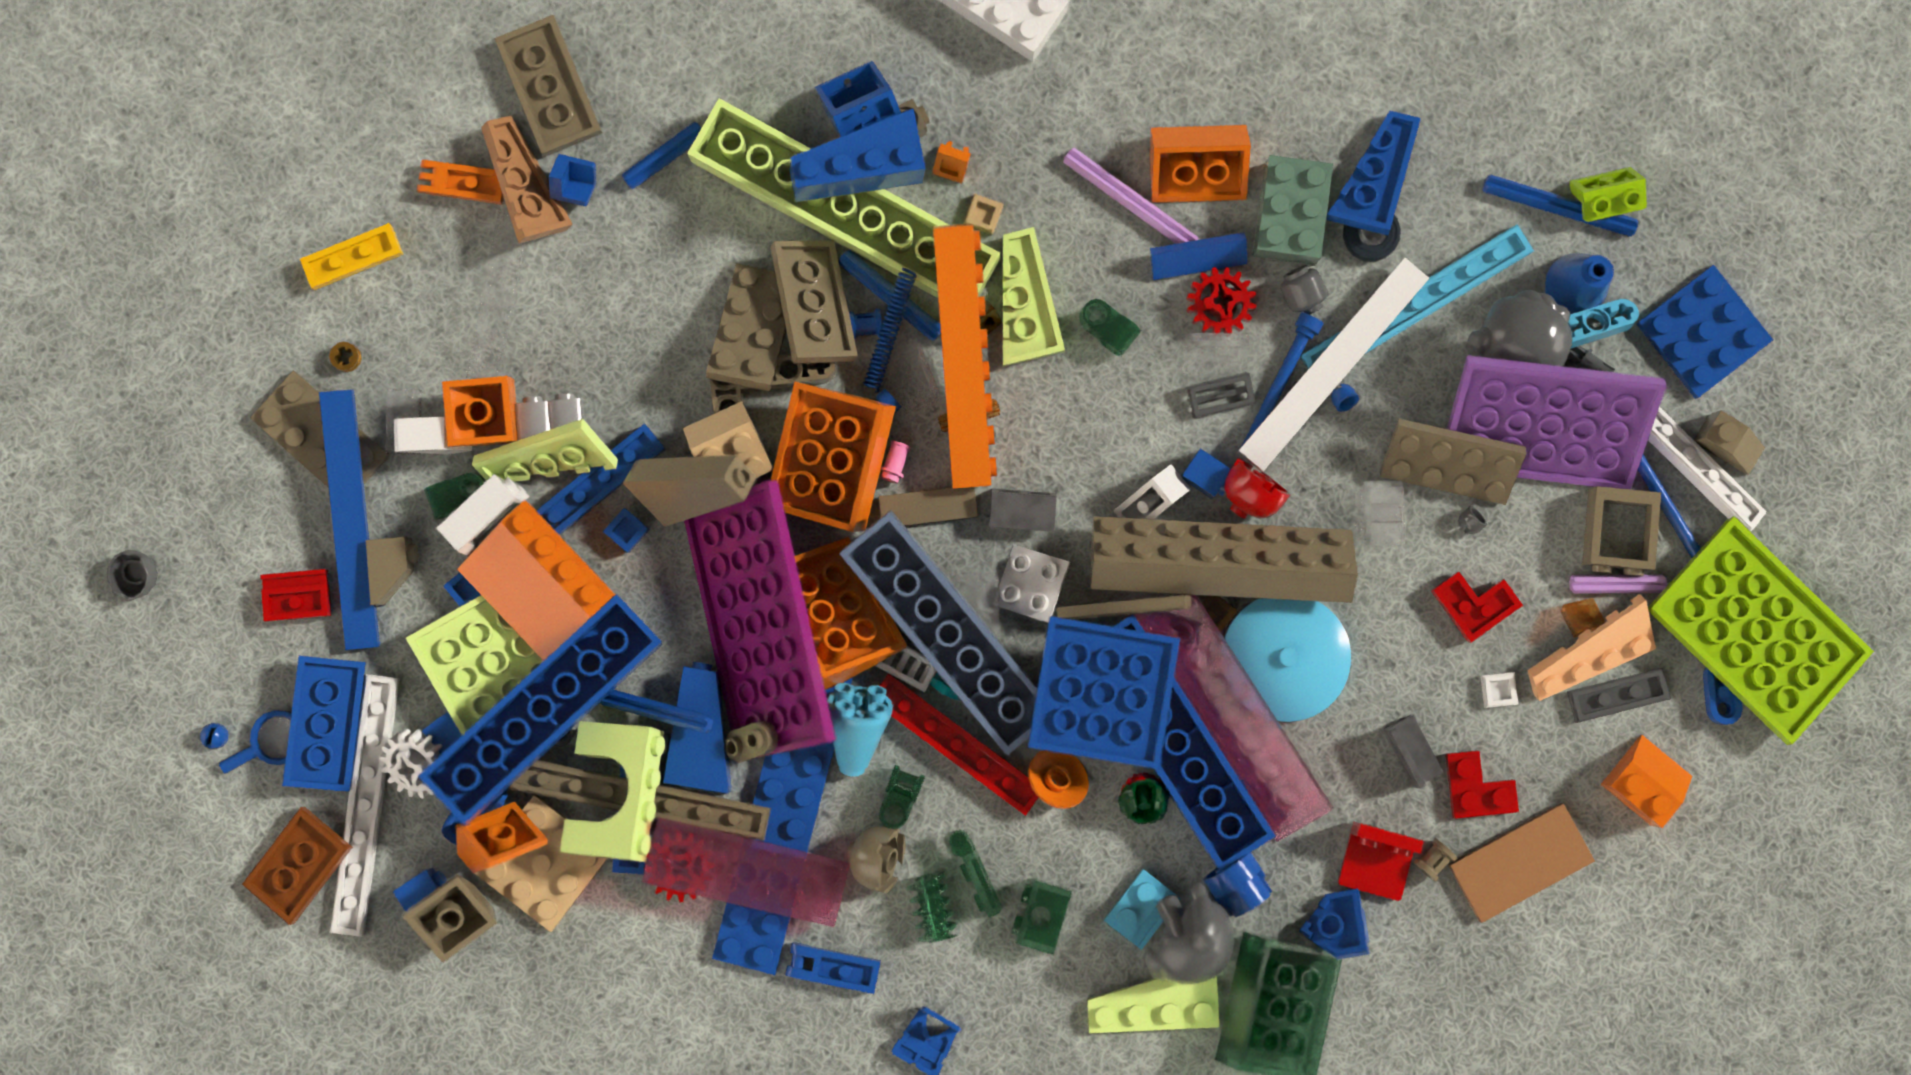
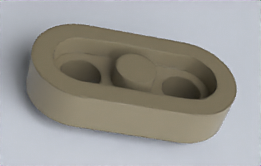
(751, 741)

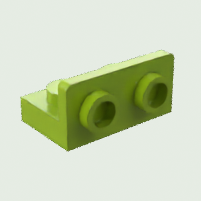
(1610, 193)

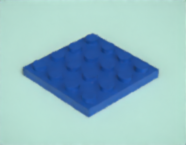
(1103, 692)

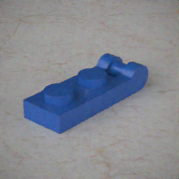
(834, 968)

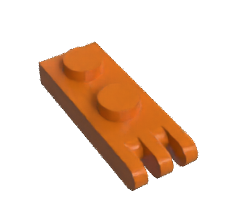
(461, 182)

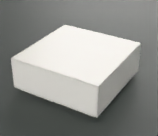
(1499, 690)

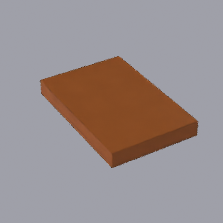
(297, 865)

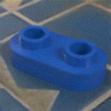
(1717, 693)

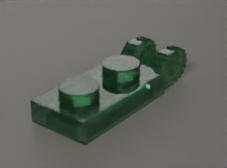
(974, 871)

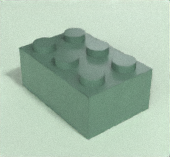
(1292, 210)

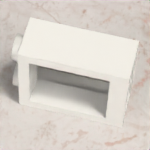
(481, 513)

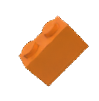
(480, 411)
(1649, 783)

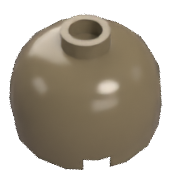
(875, 857)

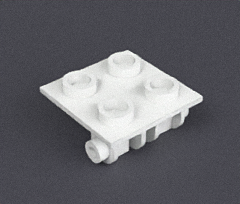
(1032, 583)

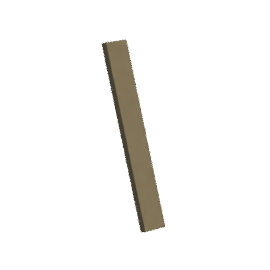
(670, 803)

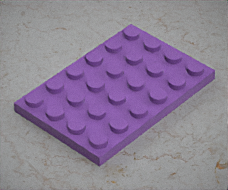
(1571, 420)

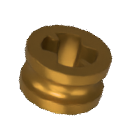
(336, 353)

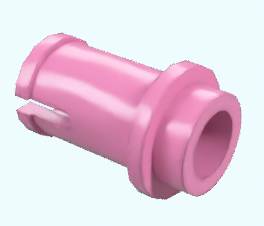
(894, 462)

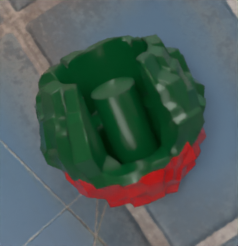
(1144, 799)

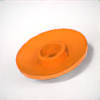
(1065, 771)

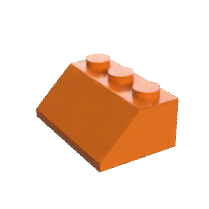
(1199, 163)

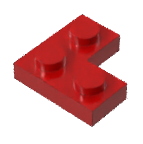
(1472, 613)
(1470, 794)

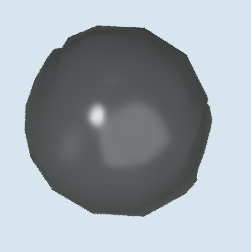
(129, 566)

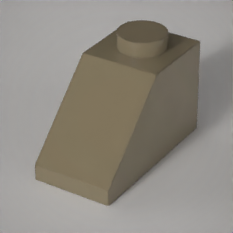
(1730, 441)
(389, 566)

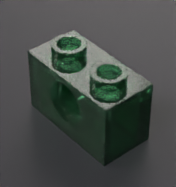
(1041, 935)

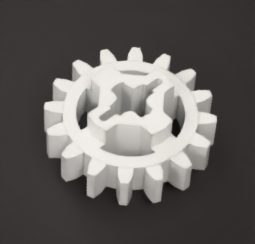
(414, 757)

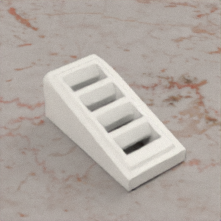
(926, 676)

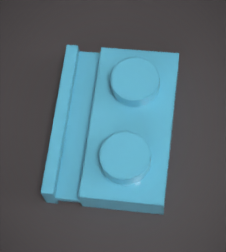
(1135, 911)

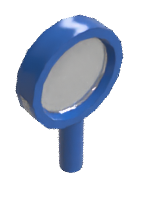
(267, 741)

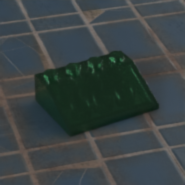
(1278, 1007)

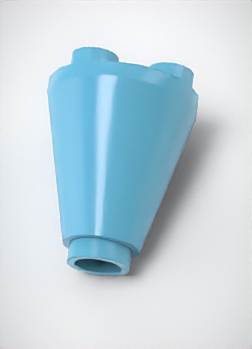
(858, 724)

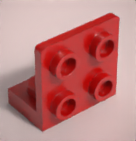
(1377, 861)

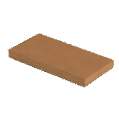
(1521, 862)

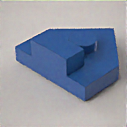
(1339, 925)

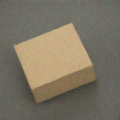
(983, 213)

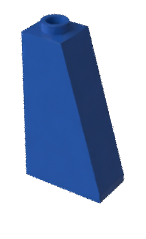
(694, 756)

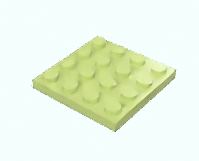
(472, 660)

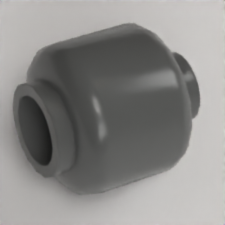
(1304, 290)

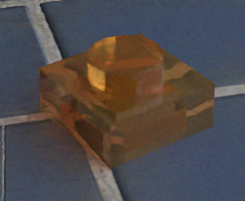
(1582, 616)

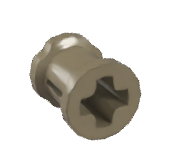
(1435, 860)

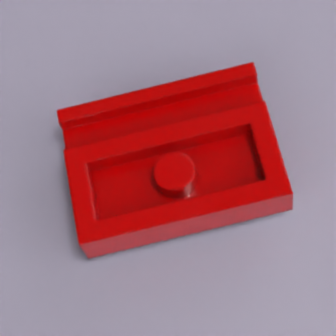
(295, 595)

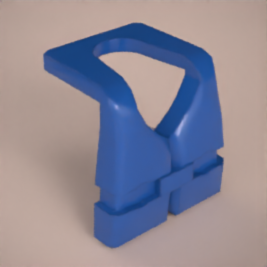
(920, 1047)

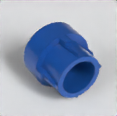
(1239, 886)

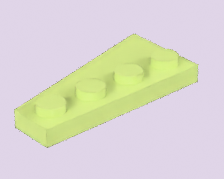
(1028, 307)
(547, 453)
(1155, 1006)

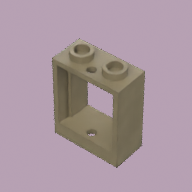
(1596, 498)

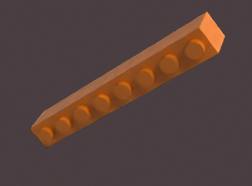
(963, 355)

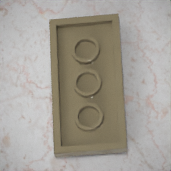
(548, 85)
(813, 301)
(749, 330)
(295, 422)
(1452, 461)

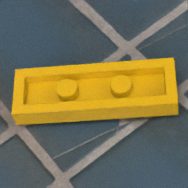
(351, 256)

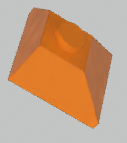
(497, 837)

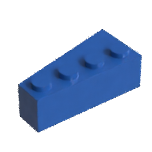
(862, 161)

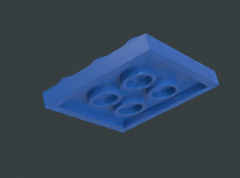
(1704, 331)

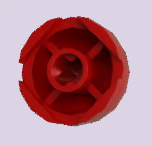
(1253, 491)

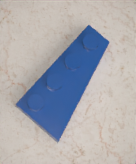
(1375, 186)

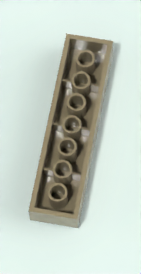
(1223, 559)

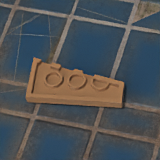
(523, 183)

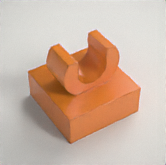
(951, 162)

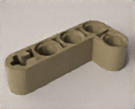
(734, 392)

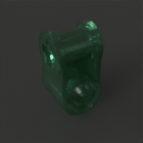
(1112, 329)
(450, 494)
(900, 795)

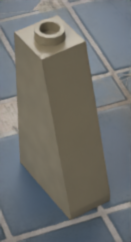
(689, 485)

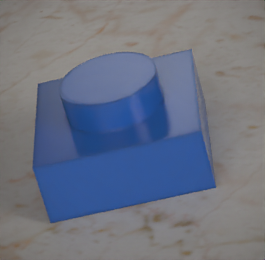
(626, 530)

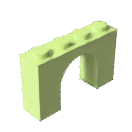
(628, 831)

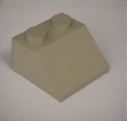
(451, 917)

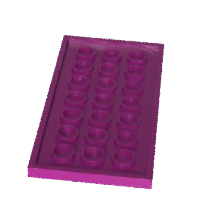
(759, 619)

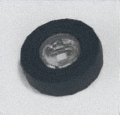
(1373, 249)

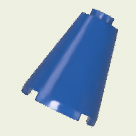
(1579, 281)

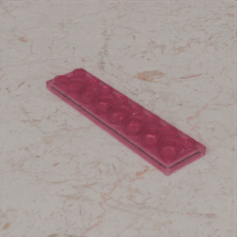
(1240, 720)

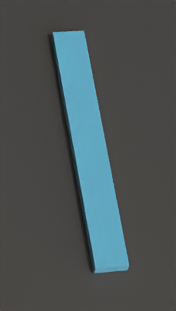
(1449, 284)

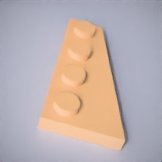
(1610, 645)

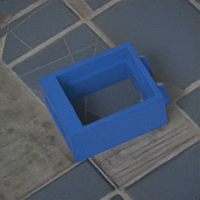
(845, 101)

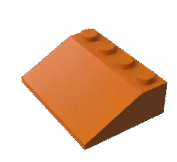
(831, 455)
(535, 580)
(844, 616)

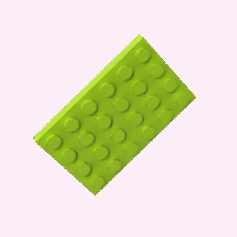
(1760, 630)

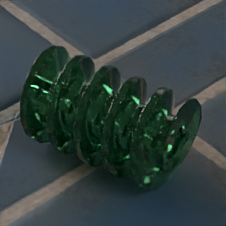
(931, 907)

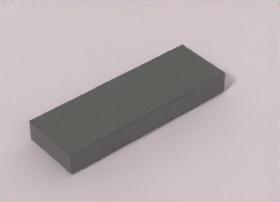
(1618, 695)

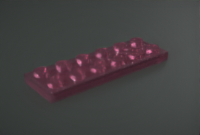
(746, 872)

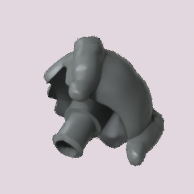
(1524, 330)
(1195, 941)

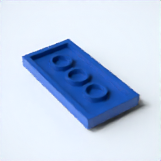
(323, 723)

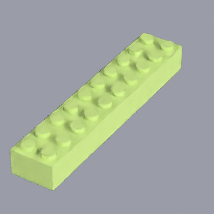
(868, 223)

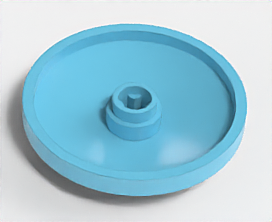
(1292, 654)

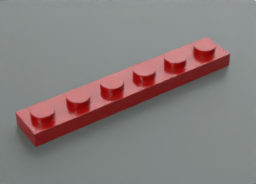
(959, 746)

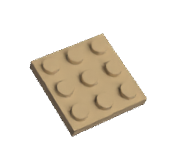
(544, 880)

